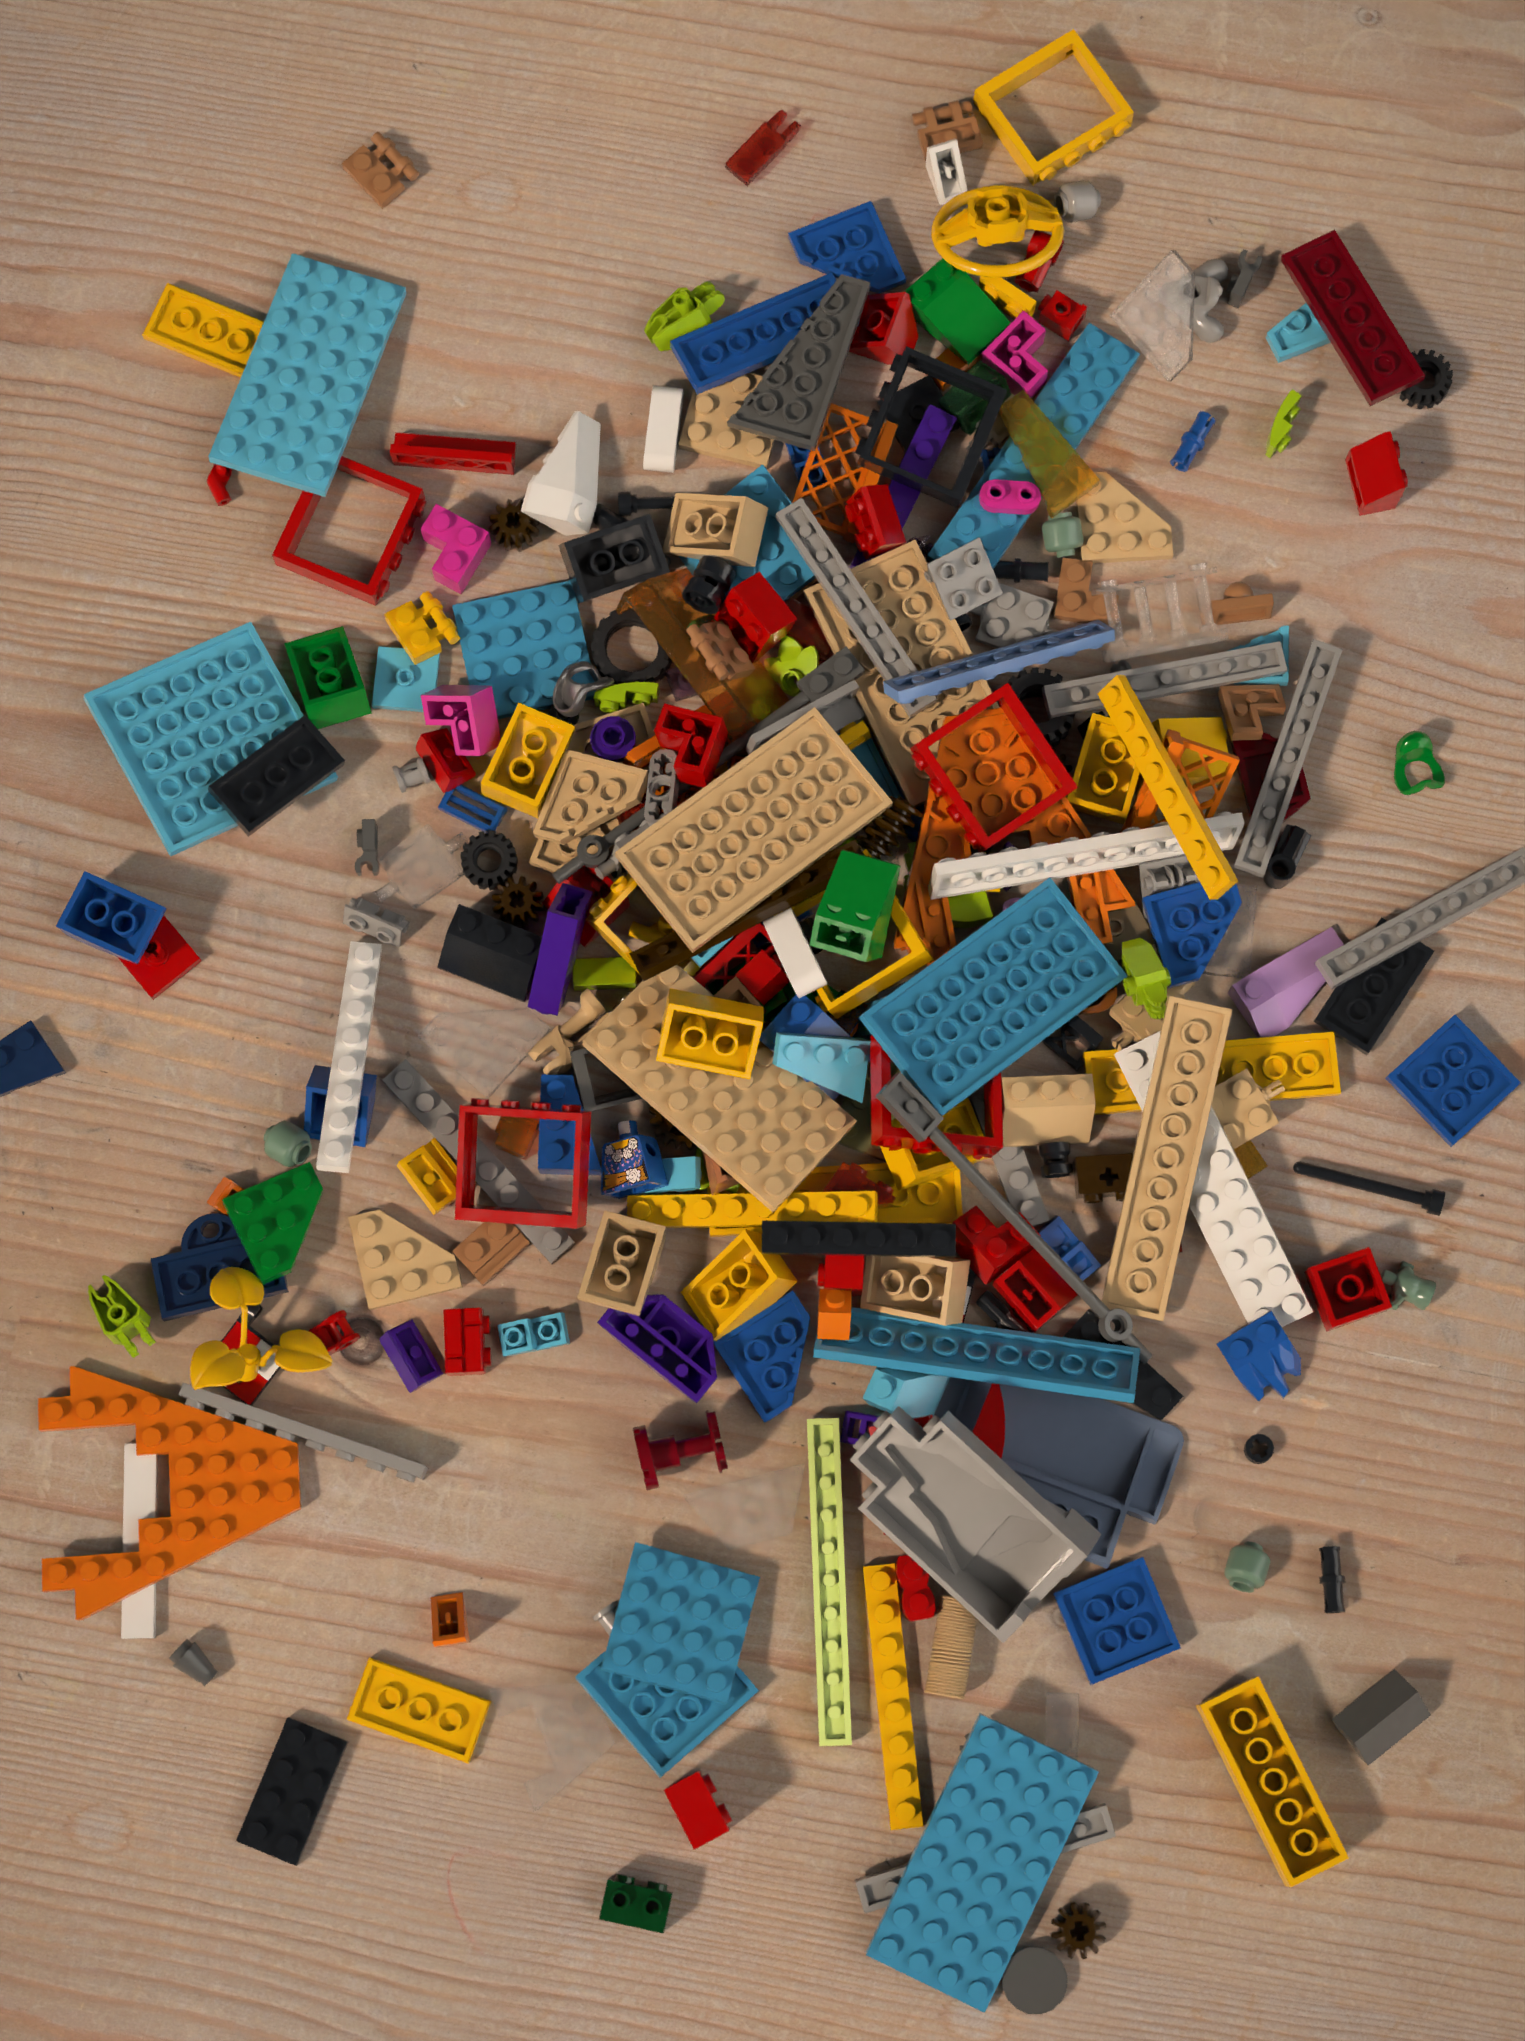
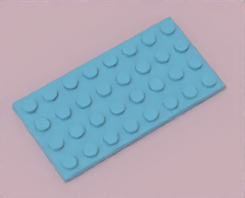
(308, 375)

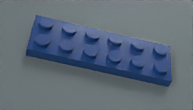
(747, 337)

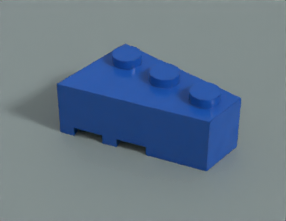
(558, 1136)

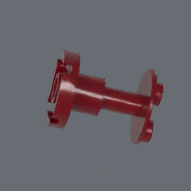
(666, 1452)

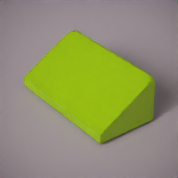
(603, 974)

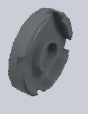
(1034, 1980)

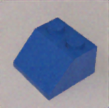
(316, 1099)

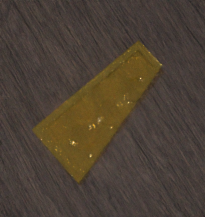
(1047, 454)

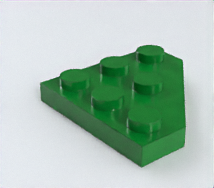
(275, 1219)

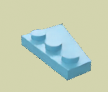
(1296, 334)
(825, 1060)

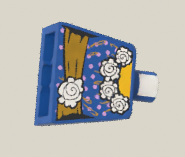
(631, 1163)

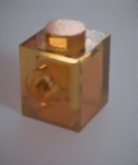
(516, 1135)

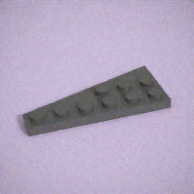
(802, 380)

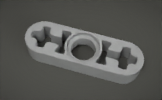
(657, 779)

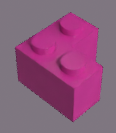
(1013, 352)
(461, 546)
(470, 714)

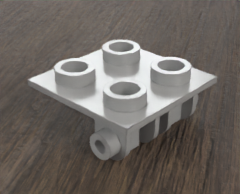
(963, 578)
(1165, 875)

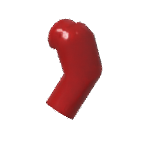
(217, 483)

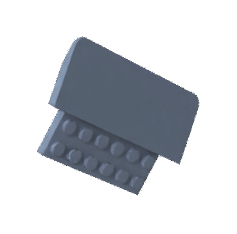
(1080, 1453)

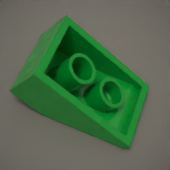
(956, 311)
(328, 678)

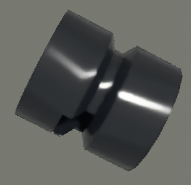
(710, 582)

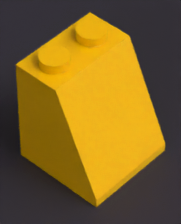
(1201, 730)

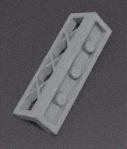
(836, 707)

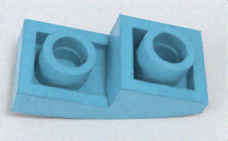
(682, 1174)
(533, 1334)

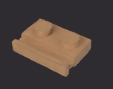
(490, 1249)

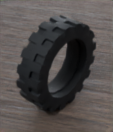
(601, 637)

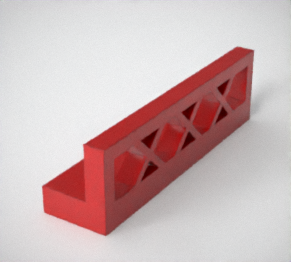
(453, 453)
(727, 952)

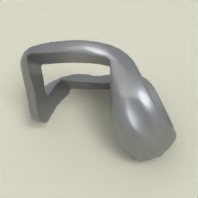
(570, 695)

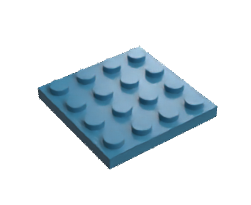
(777, 555)
(523, 644)
(680, 1623)
(659, 1720)

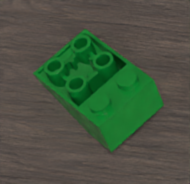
(856, 907)

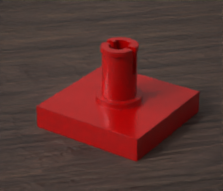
(164, 960)

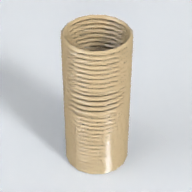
(951, 1641)

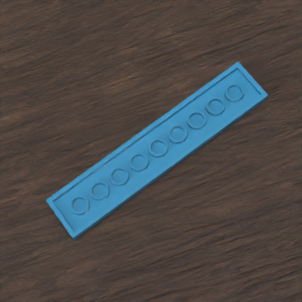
(1072, 404)
(987, 1355)

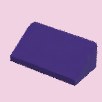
(410, 1355)

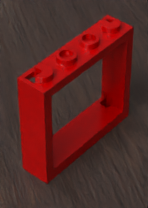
(391, 557)
(1034, 741)
(896, 1138)
(466, 1165)

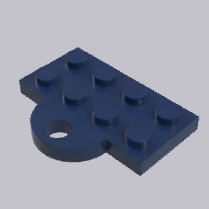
(186, 1276)

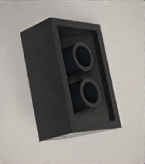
(490, 953)

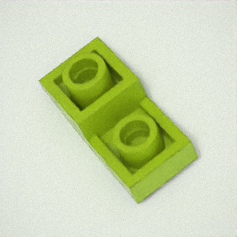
(1281, 428)
(615, 697)

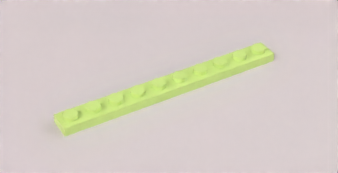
(829, 1582)

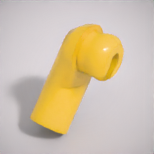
(651, 933)

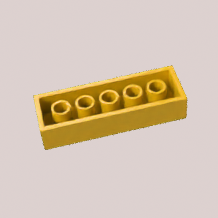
(1272, 1781)

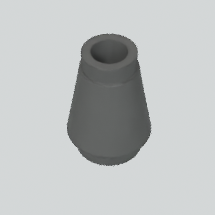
(193, 1662)

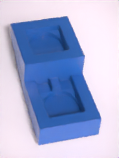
(1069, 1248)

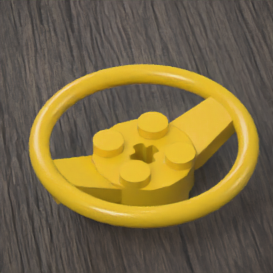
(996, 217)

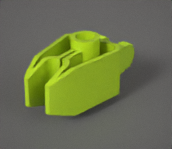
(683, 314)
(1146, 977)
(121, 1317)

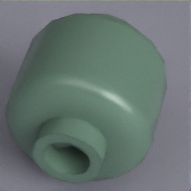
(1062, 534)
(287, 1144)
(1247, 1567)

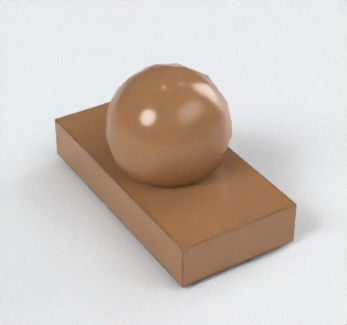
(1241, 605)

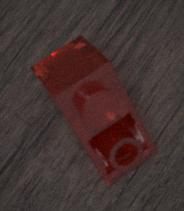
(854, 1179)

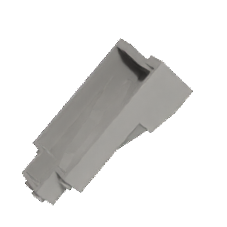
(968, 1517)

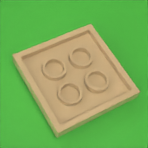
(707, 428)

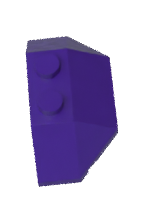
(667, 1343)

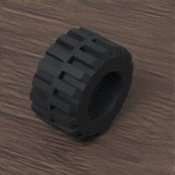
(1030, 685)

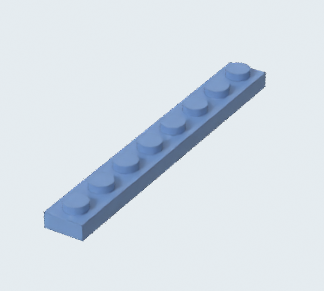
(998, 661)

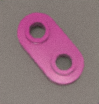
(1010, 497)

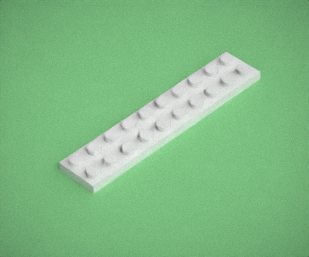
(1070, 857)
(1230, 1213)

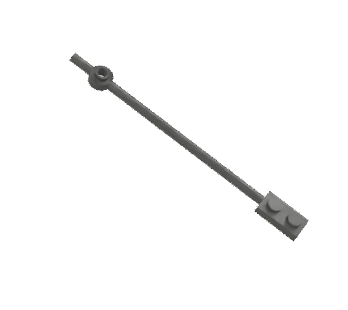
(822, 680)
(922, 1121)

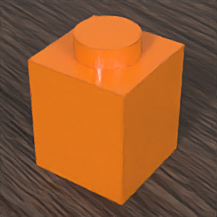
(834, 1314)

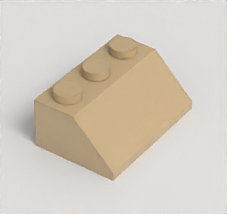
(1047, 1109)

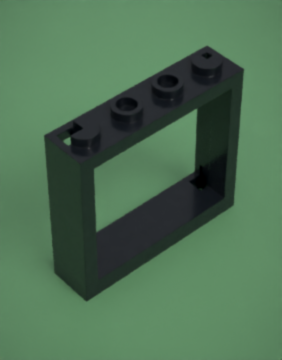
(949, 375)

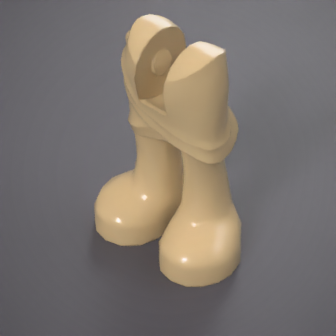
(560, 1035)

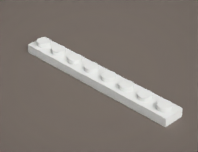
(349, 1057)

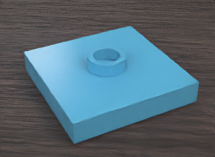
(400, 682)

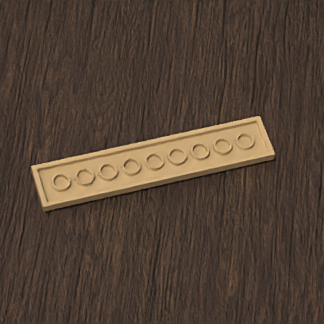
(1166, 1157)

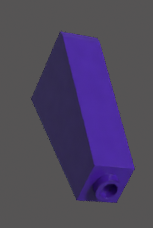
(559, 949)

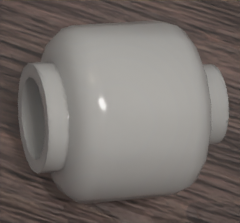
(1077, 201)

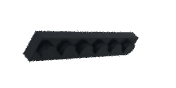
(858, 1239)

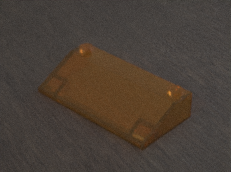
(667, 616)

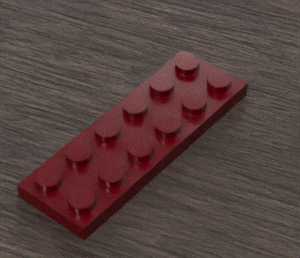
(1352, 318)

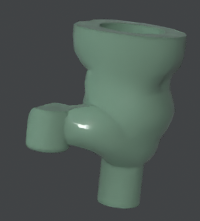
(1408, 1287)

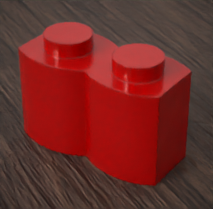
(917, 1597)

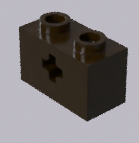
(1091, 1168)

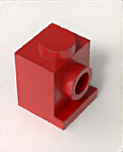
(1064, 323)

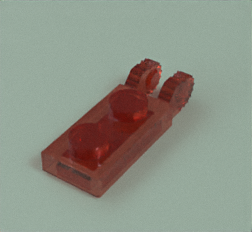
(761, 148)

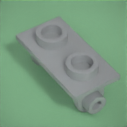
(362, 916)

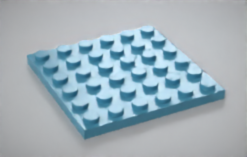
(191, 724)

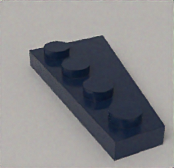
(26, 1059)

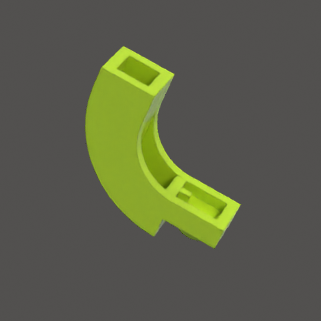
(966, 909)

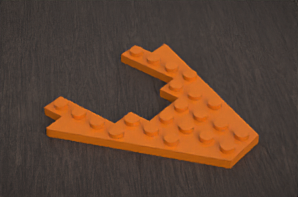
(997, 783)
(221, 1477)

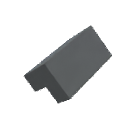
(1381, 1716)

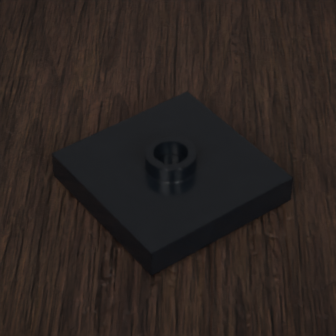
(910, 406)

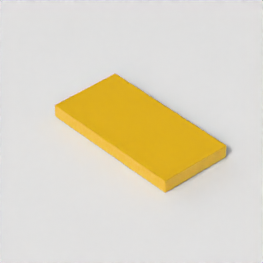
(203, 330)
(419, 1710)

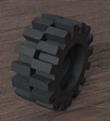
(1442, 381)
(476, 847)

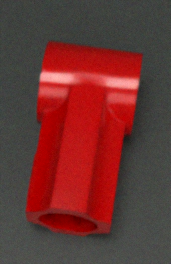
(1034, 279)

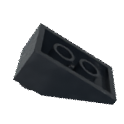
(613, 558)

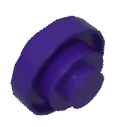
(612, 738)

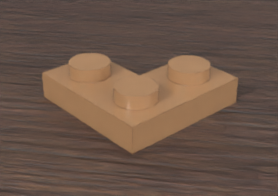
(1073, 597)
(1245, 704)

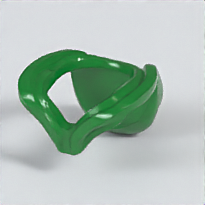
(1411, 748)

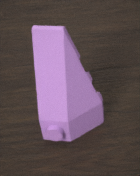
(1283, 988)

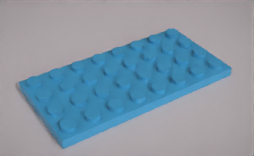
(993, 997)
(981, 1862)

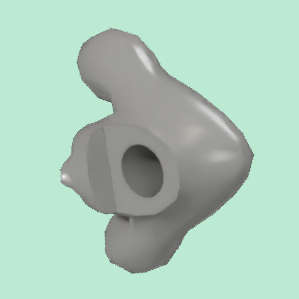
(1206, 296)

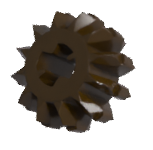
(517, 536)
(530, 899)
(1087, 1936)

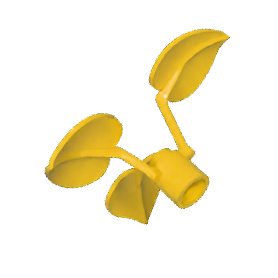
(218, 1366)

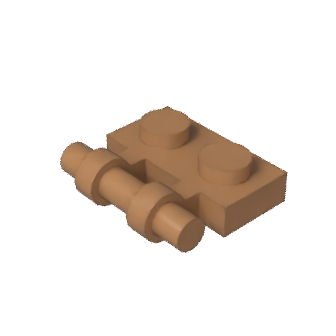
(962, 129)
(373, 176)
(720, 650)

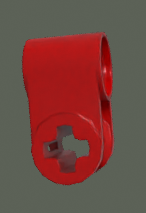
(331, 1337)

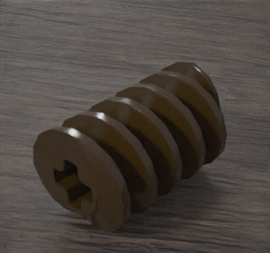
(888, 827)

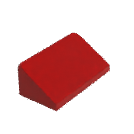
(441, 760)

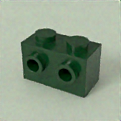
(636, 1904)

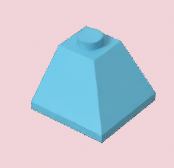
(912, 1391)

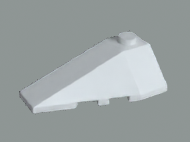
(567, 484)

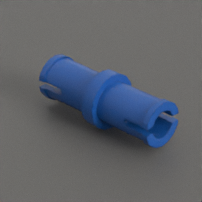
(1192, 441)

